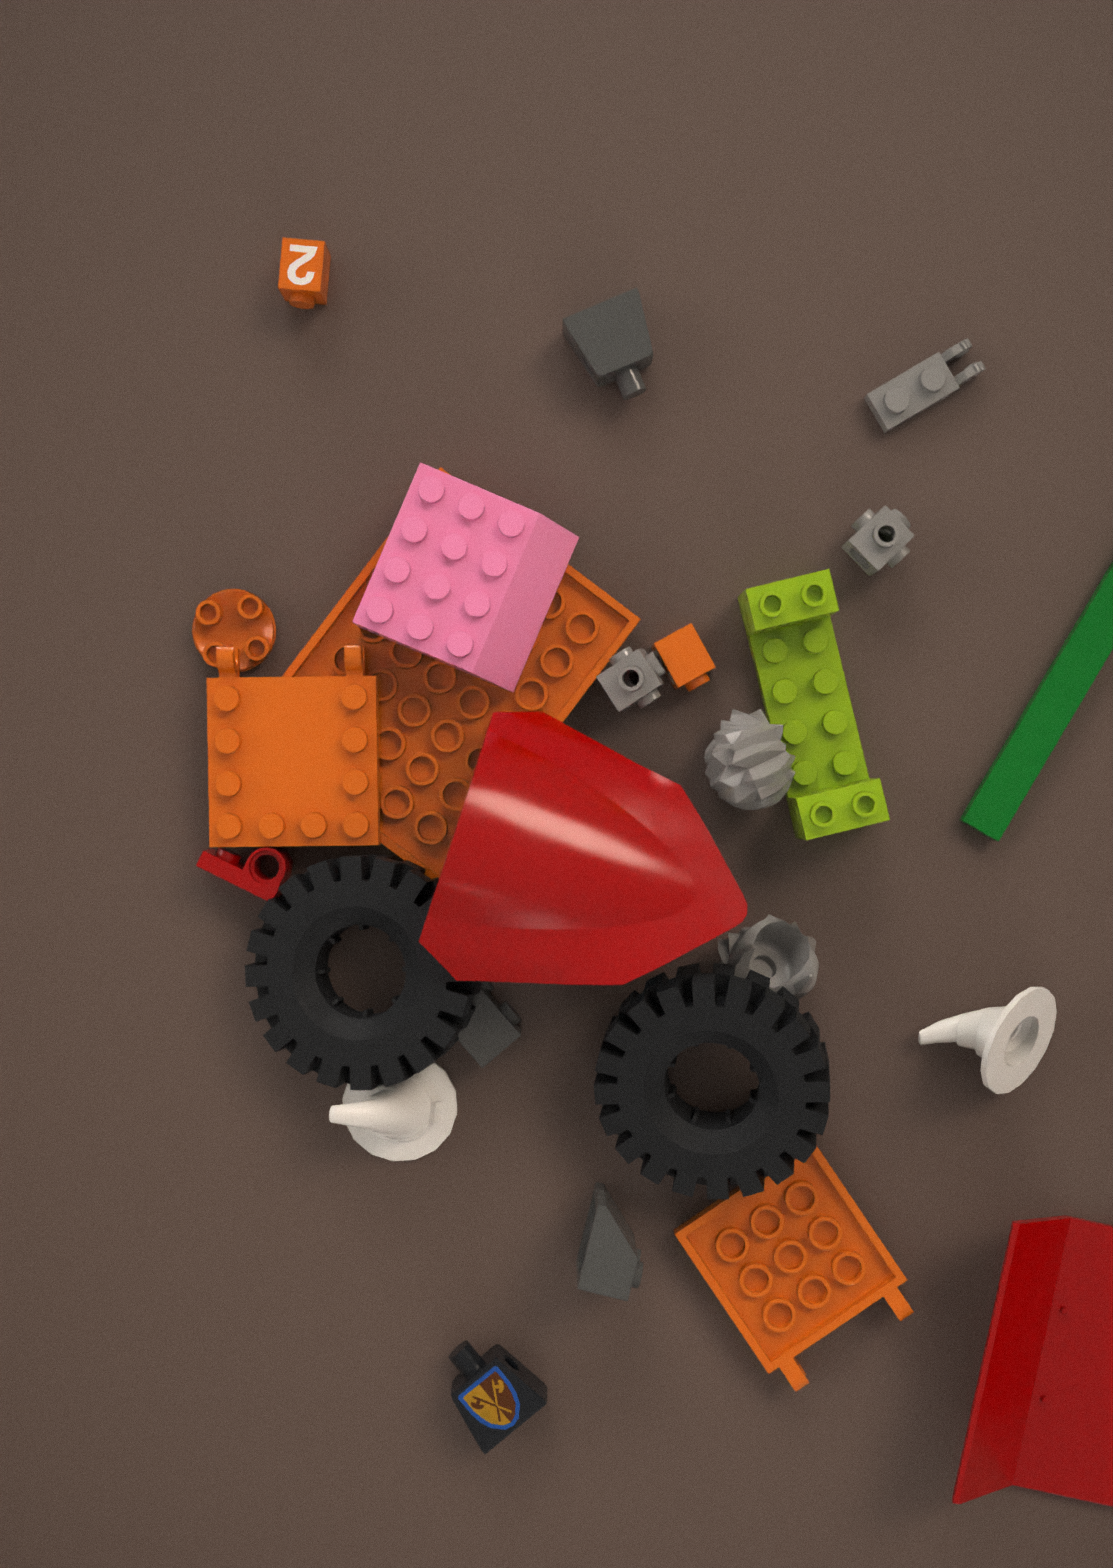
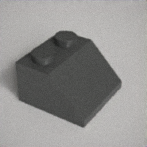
(608, 1251)

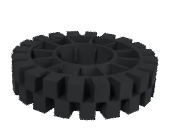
(296, 984)
(701, 1145)

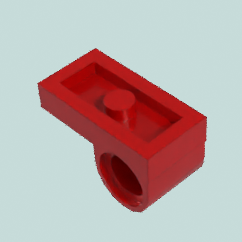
(248, 876)

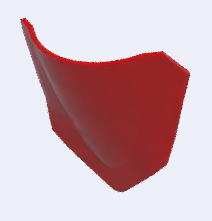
(573, 865)

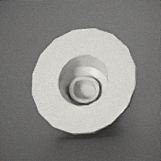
(1005, 1037)
(403, 1118)

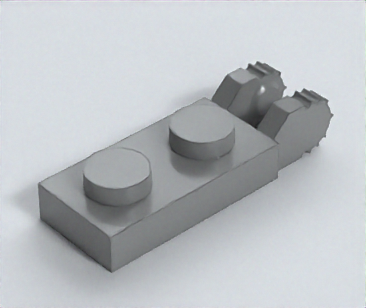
(920, 387)

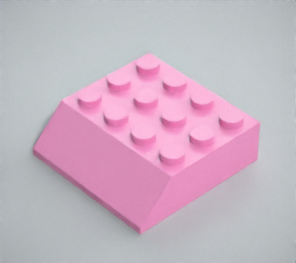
(466, 577)

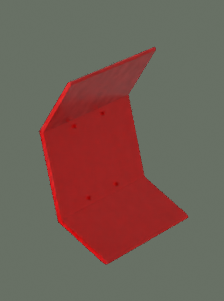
(1046, 1368)

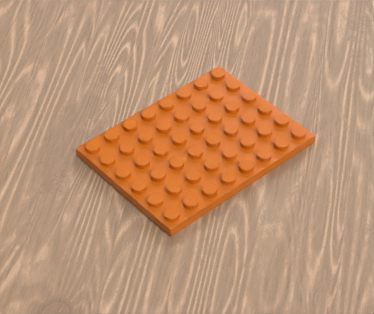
(440, 715)

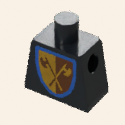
(494, 1393)

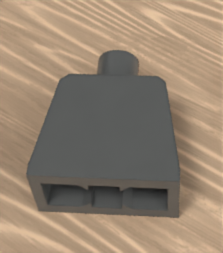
(612, 342)

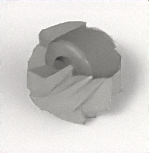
(749, 761)
(774, 951)

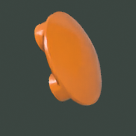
(237, 621)

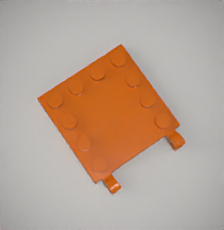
(293, 757)
(792, 1263)

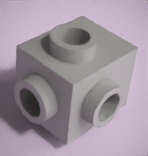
(871, 551)
(618, 680)

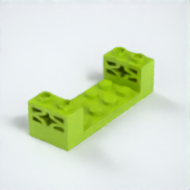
(809, 696)

